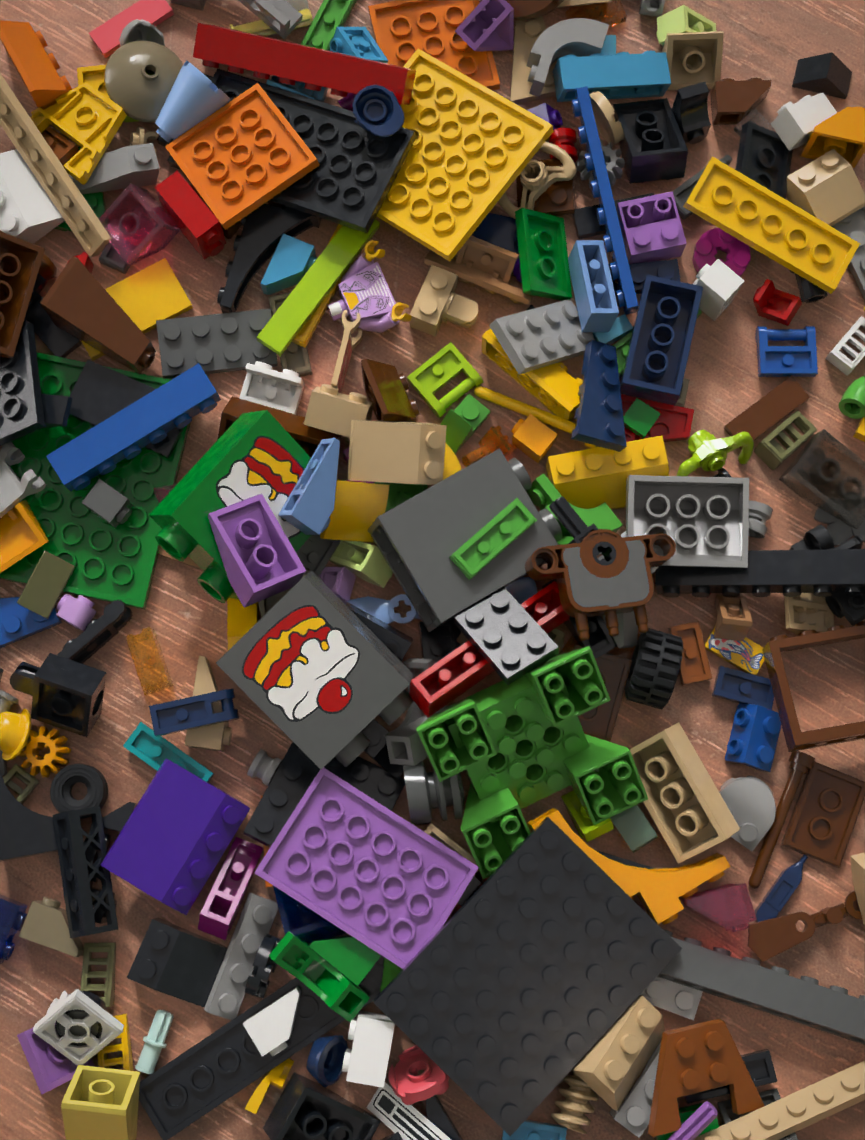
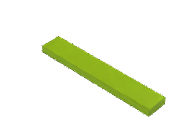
(314, 287)

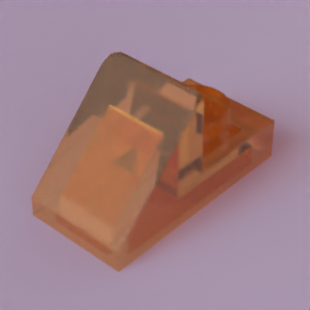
(608, 13)

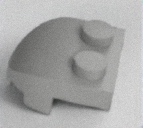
(752, 808)

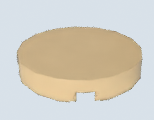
(604, 118)

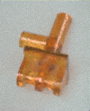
(489, 443)

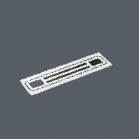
(402, 1117)

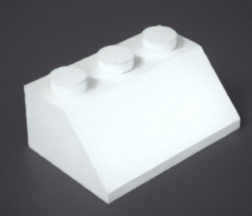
(24, 204)

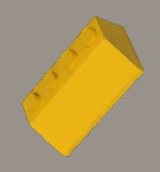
(548, 384)
(600, 474)

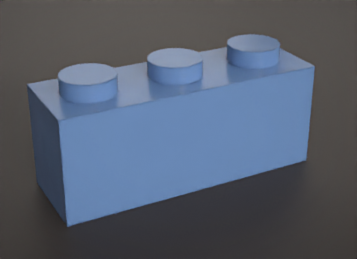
(592, 286)

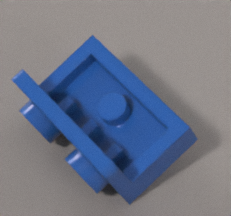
(754, 737)

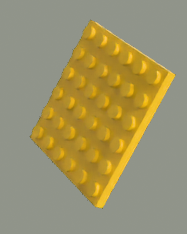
(462, 157)

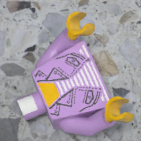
(367, 292)

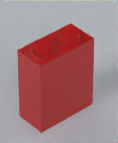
(191, 215)

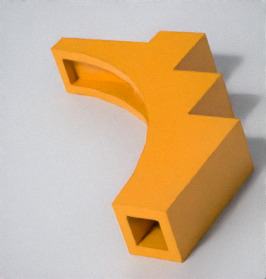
(655, 888)

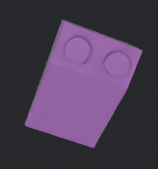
(255, 550)

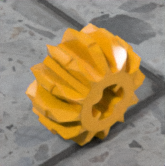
(51, 760)

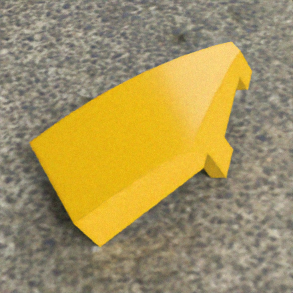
(276, 1077)

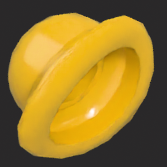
(14, 733)

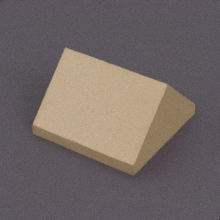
(694, 58)

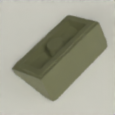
(46, 584)

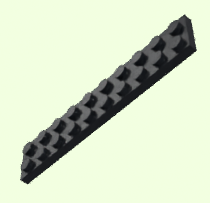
(230, 1060)

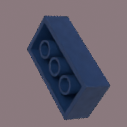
(661, 340)

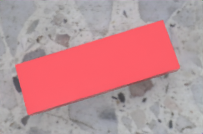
(108, 34)

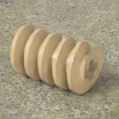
(575, 1104)

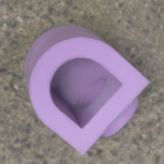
(76, 611)

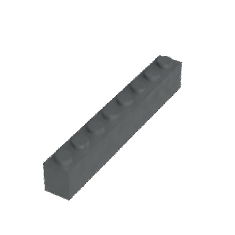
(767, 989)

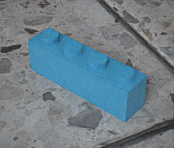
(612, 75)

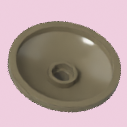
(132, 87)

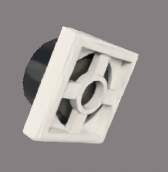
(81, 1026)

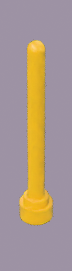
(525, 409)

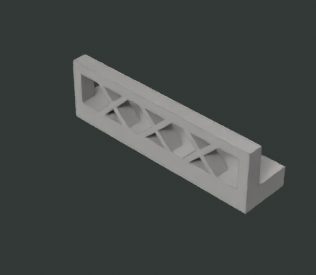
(276, 14)

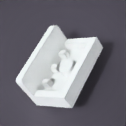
(272, 387)

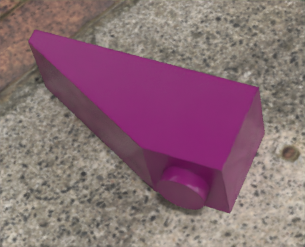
(229, 889)

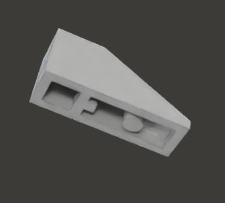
(121, 167)

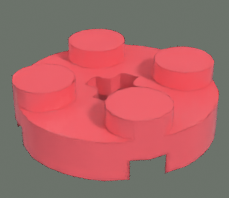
(415, 1087)

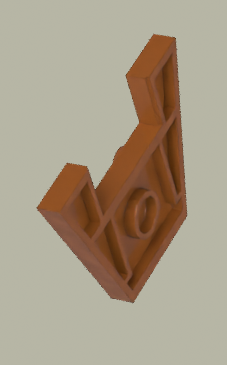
(697, 1061)

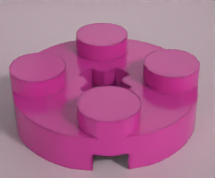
(716, 239)

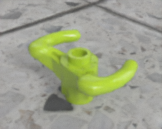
(712, 452)

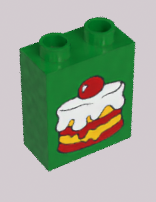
(244, 462)

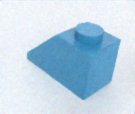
(288, 264)

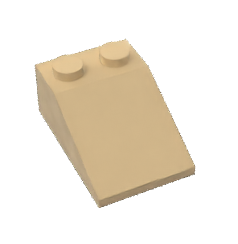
(396, 452)

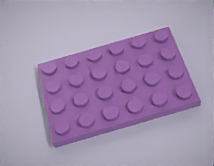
(366, 869)

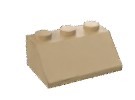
(622, 1052)

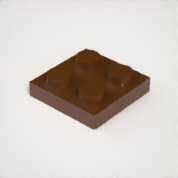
(557, 198)

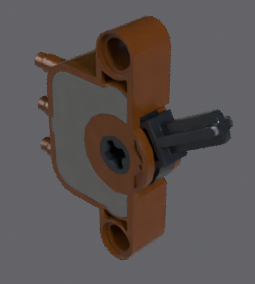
(604, 586)

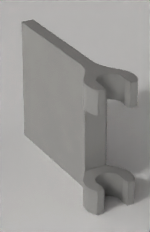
(11, 487)

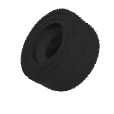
(70, 775)

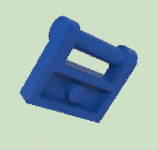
(786, 360)

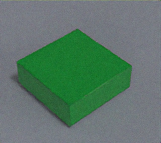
(640, 418)

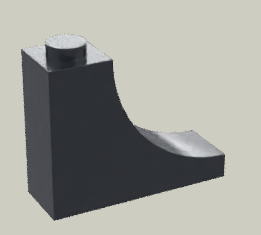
(22, 830)

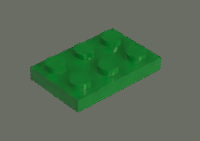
(543, 255)

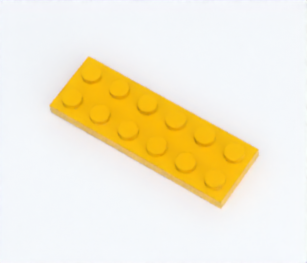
(771, 225)

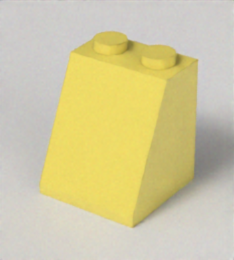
(101, 1104)

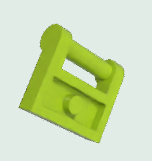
(440, 371)

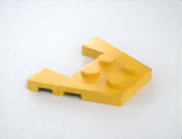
(87, 120)

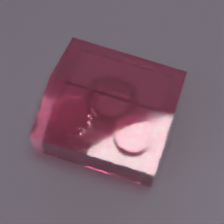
(138, 225)
(723, 906)

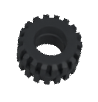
(654, 668)

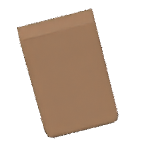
(732, 618)

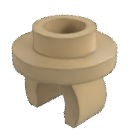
(139, 137)

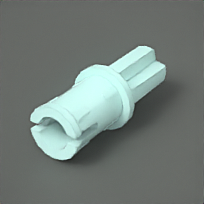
(154, 1042)

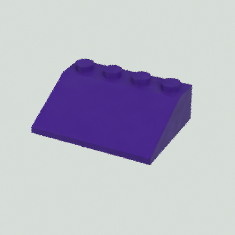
(175, 836)

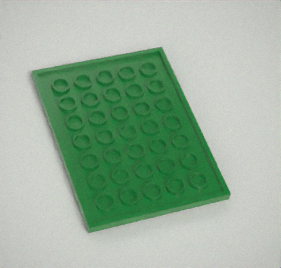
(106, 559)

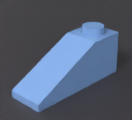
(314, 493)

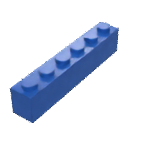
(134, 428)

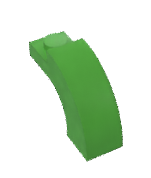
(544, 493)

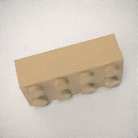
(682, 794)

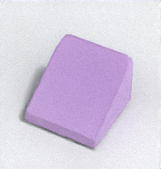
(339, 581)

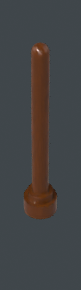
(800, 765)

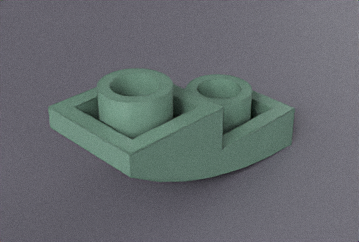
(634, 828)

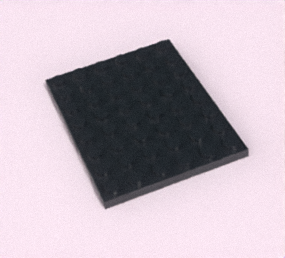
(527, 975)

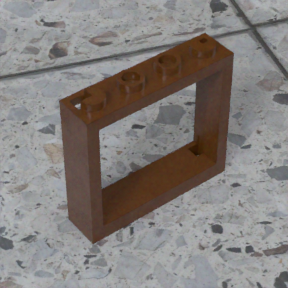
(794, 737)

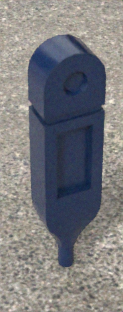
(780, 891)

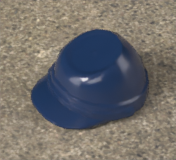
(378, 111)
(327, 1059)

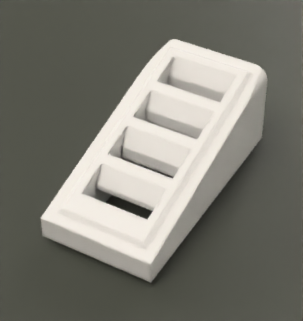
(840, 360)

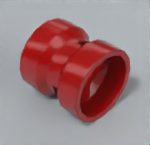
(565, 139)

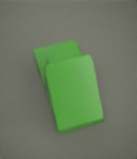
(464, 422)

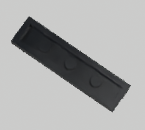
(75, 872)

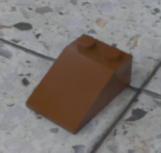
(388, 392)

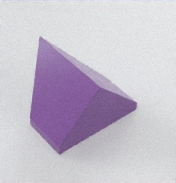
(489, 26)

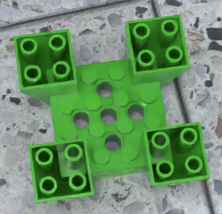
(529, 753)

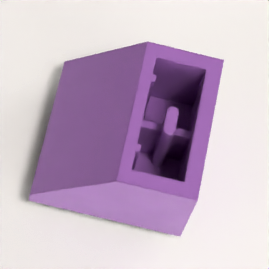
(651, 228)

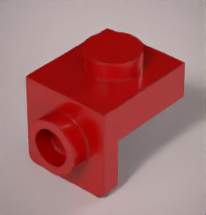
(776, 304)

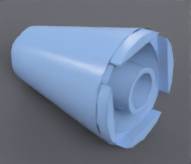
(188, 103)

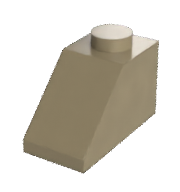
(49, 927)

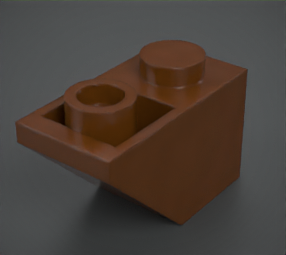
(736, 99)

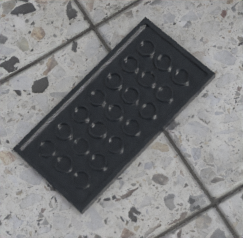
(353, 162)

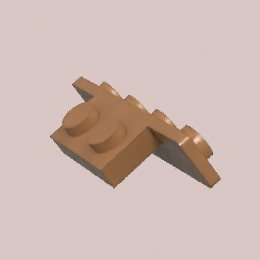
(485, 266)

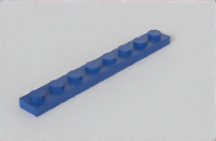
(602, 190)

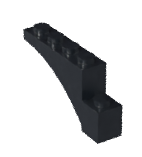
(257, 244)

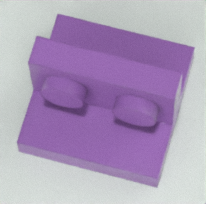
(46, 1063)

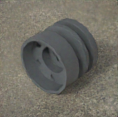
(428, 793)

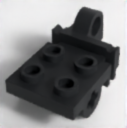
(841, 605)

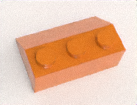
(33, 63)

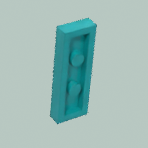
(155, 750)

